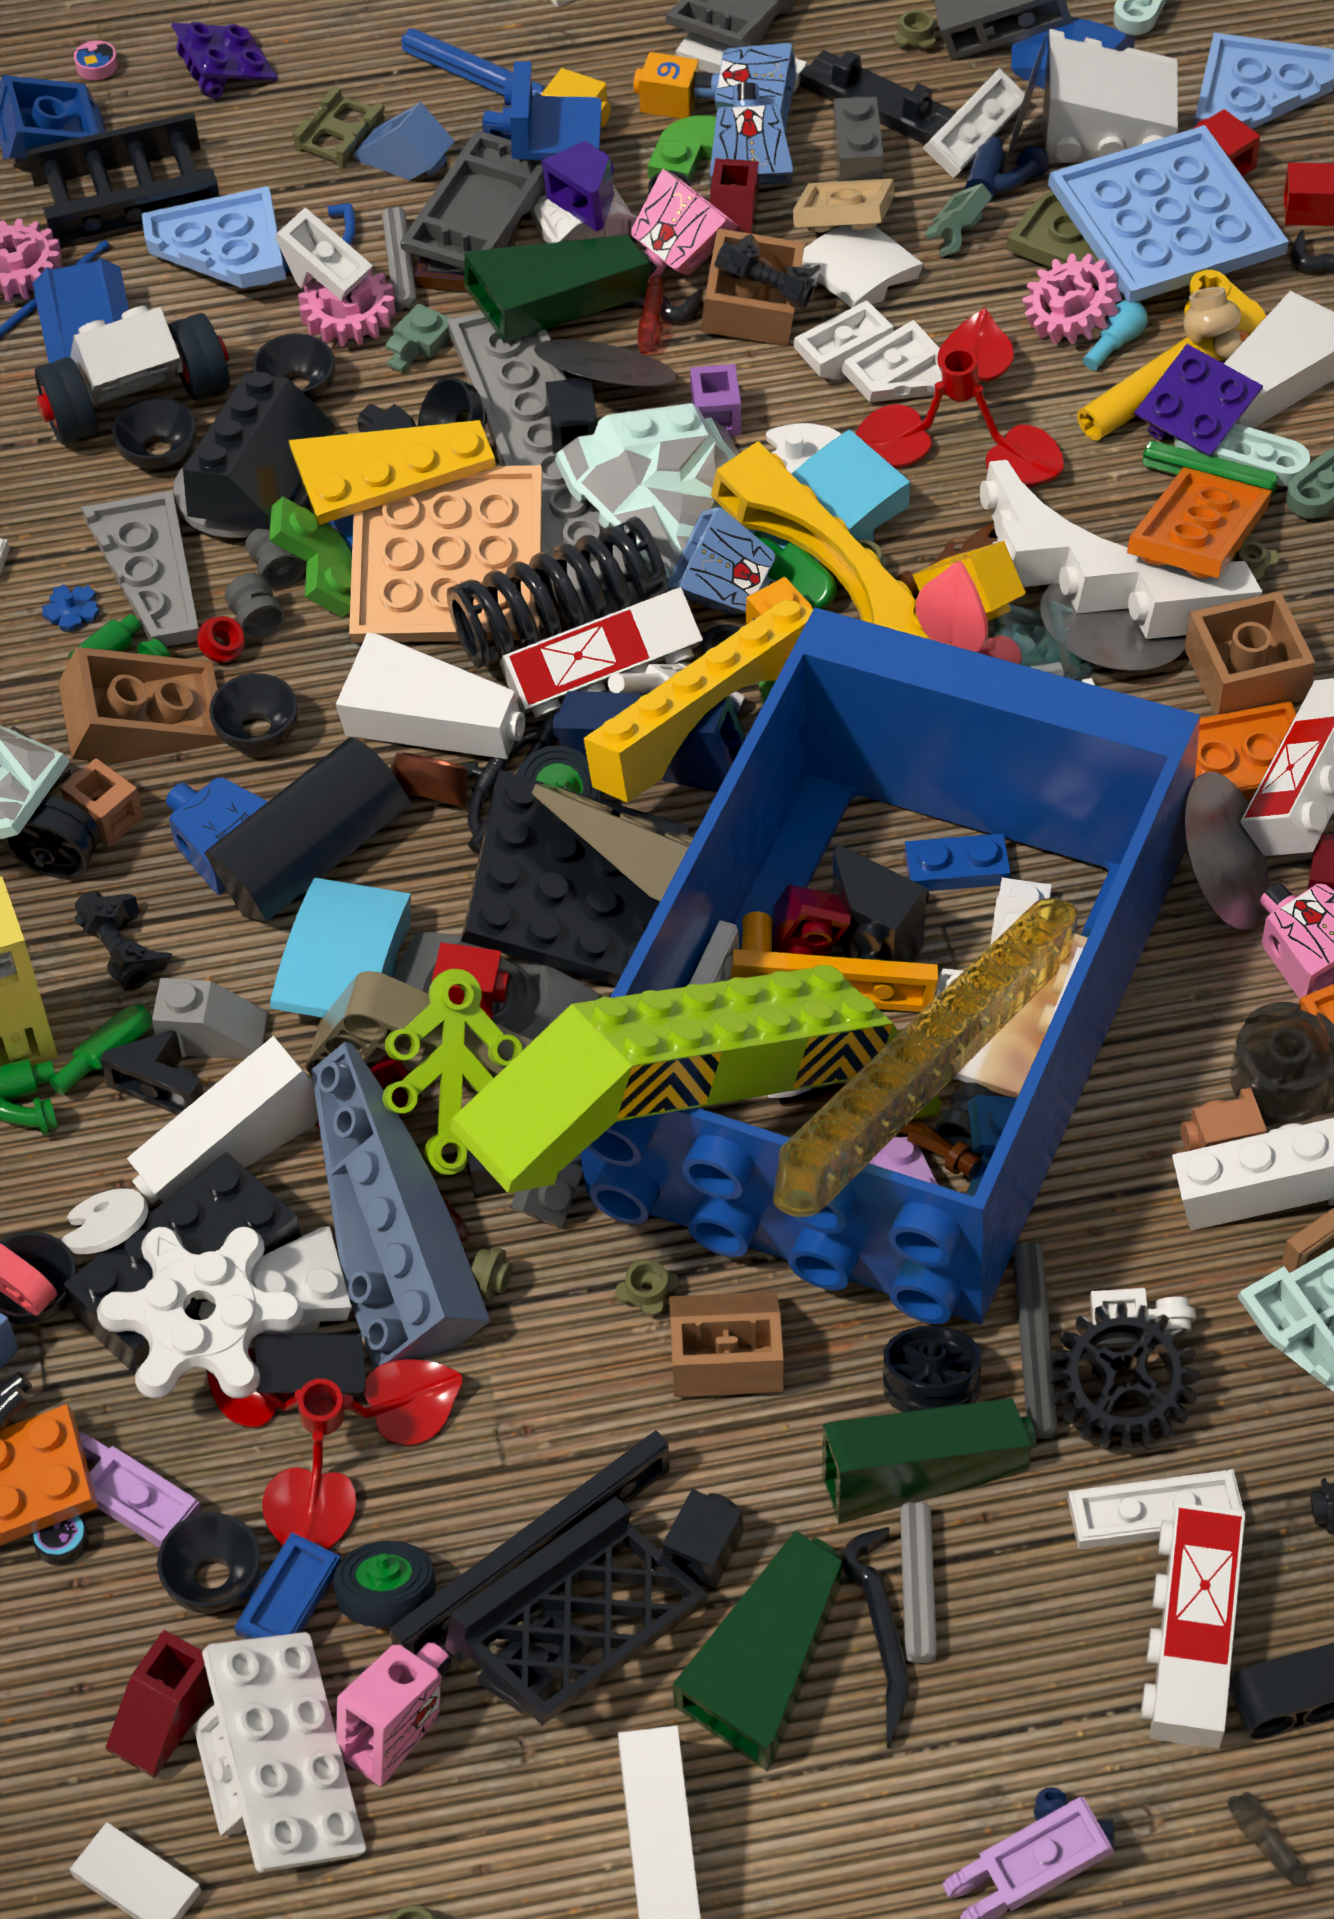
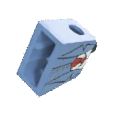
(767, 65)
(752, 134)
(722, 563)

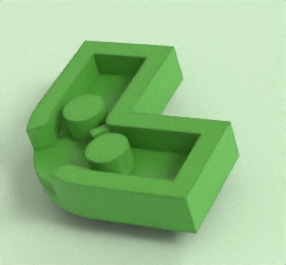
(683, 146)
(323, 550)

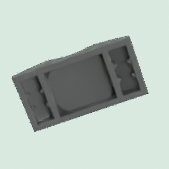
(727, 21)
(476, 202)
(534, 994)

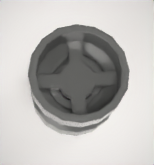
(272, 561)
(252, 598)

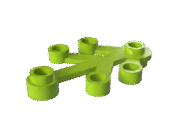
(449, 1060)

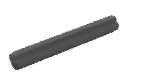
(1035, 1338)

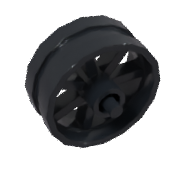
(56, 839)
(925, 1369)

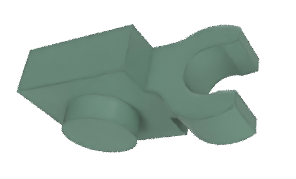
(959, 214)
(418, 333)

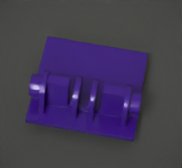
(220, 53)
(1197, 401)

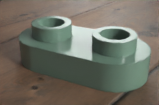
(1312, 489)

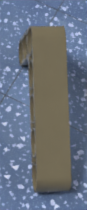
(377, 1006)

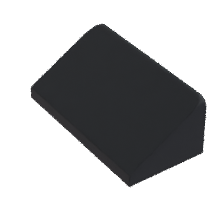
(295, 1359)

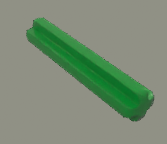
(1172, 459)

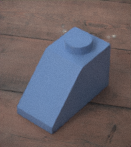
(406, 144)

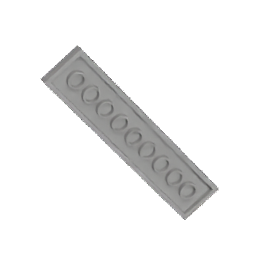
(514, 397)

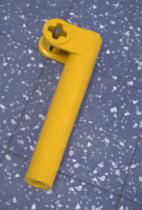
(1121, 401)

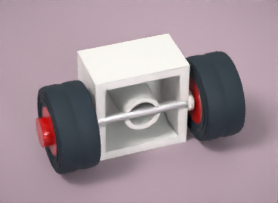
(126, 359)

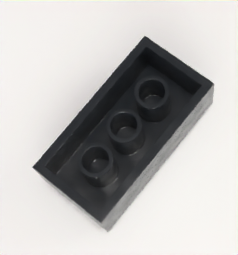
(203, 1216)

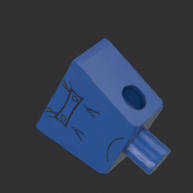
(205, 818)

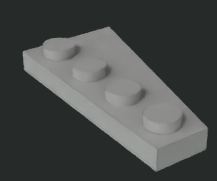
(149, 562)

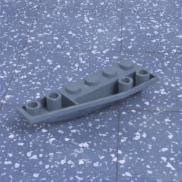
(390, 1222)

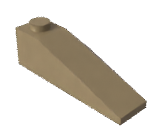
(623, 840)

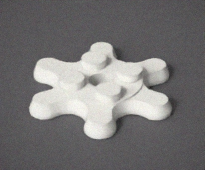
(211, 1343)

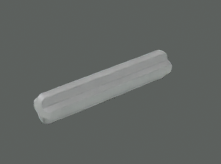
(398, 260)
(918, 1583)

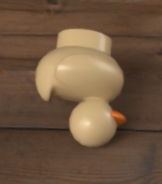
(1214, 316)

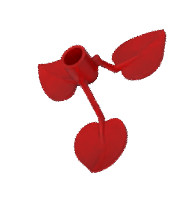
(969, 355)
(410, 1408)

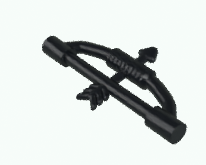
(485, 783)

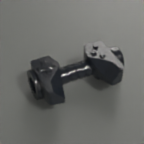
(743, 260)
(129, 961)

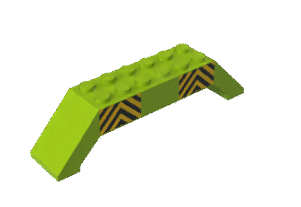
(665, 1056)

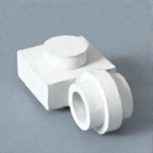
(1175, 1308)

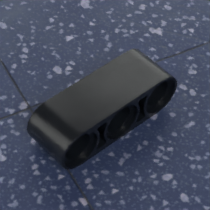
(1286, 1692)

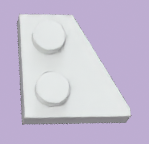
(896, 366)
(310, 1272)

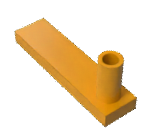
(887, 983)

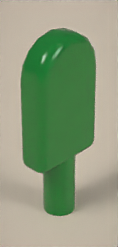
(803, 572)
(121, 1029)

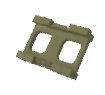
(326, 122)

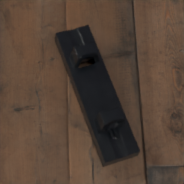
(899, 108)

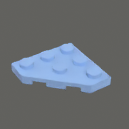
(1262, 78)
(220, 237)

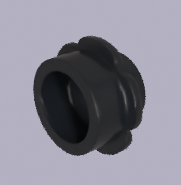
(1323, 1505)

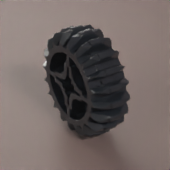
(1144, 1390)

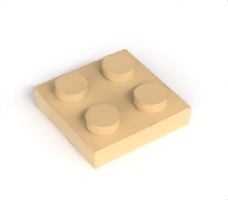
(844, 203)

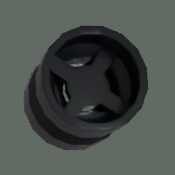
(955, 1123)

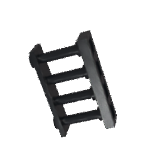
(119, 211)

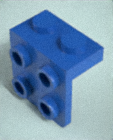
(546, 123)

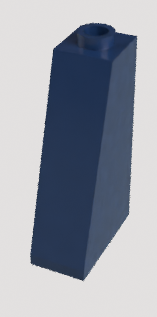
(699, 761)

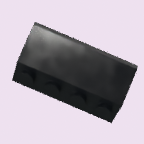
(246, 453)

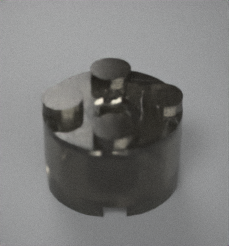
(1285, 1061)

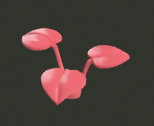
(954, 614)

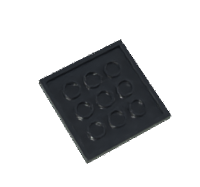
(550, 892)

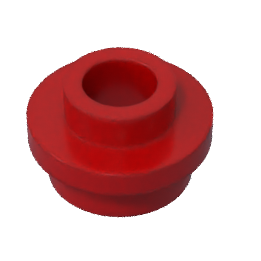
(226, 629)

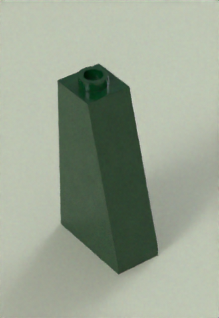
(553, 282)
(921, 1454)
(760, 1654)

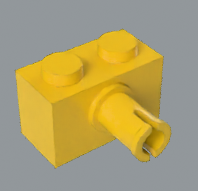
(991, 573)

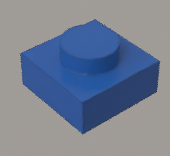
(987, 1120)

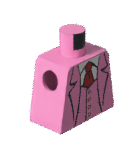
(678, 226)
(1301, 935)
(390, 1709)

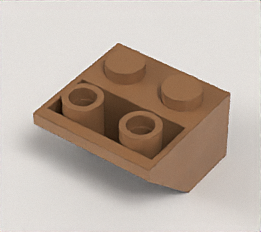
(726, 1344)

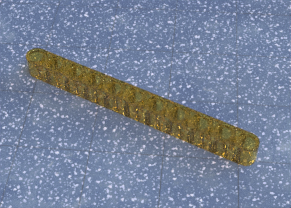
(922, 1059)

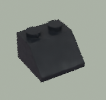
(883, 909)

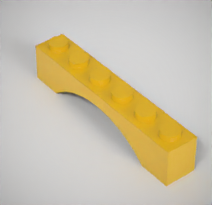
(771, 500)
(639, 742)

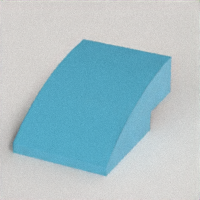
(853, 486)
(335, 938)

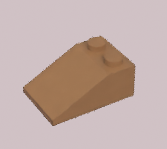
(135, 705)

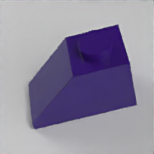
(581, 183)

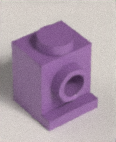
(717, 395)

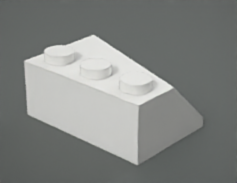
(1105, 99)

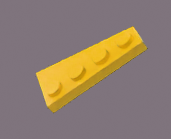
(378, 467)

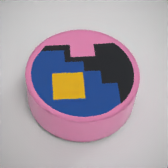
(95, 60)

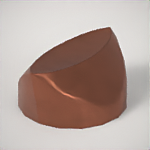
(431, 778)

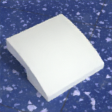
(860, 263)

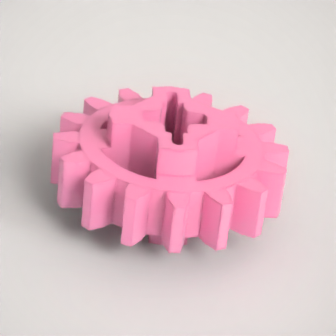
(24, 256)
(1072, 299)
(352, 317)

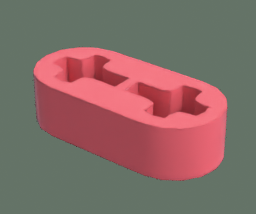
(24, 1283)

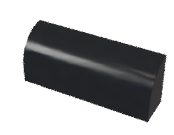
(307, 829)

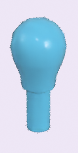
(1121, 329)

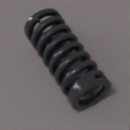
(623, 536)

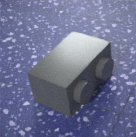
(857, 139)

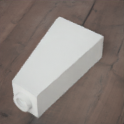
(1287, 355)
(426, 702)
(243, 1114)
(658, 1824)

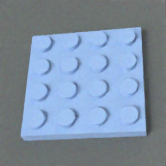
(1167, 213)

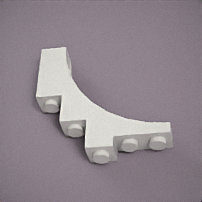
(1098, 571)

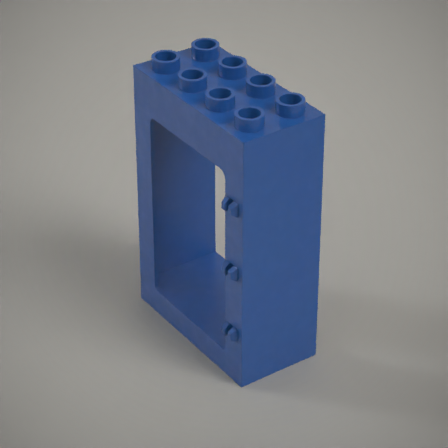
(959, 743)

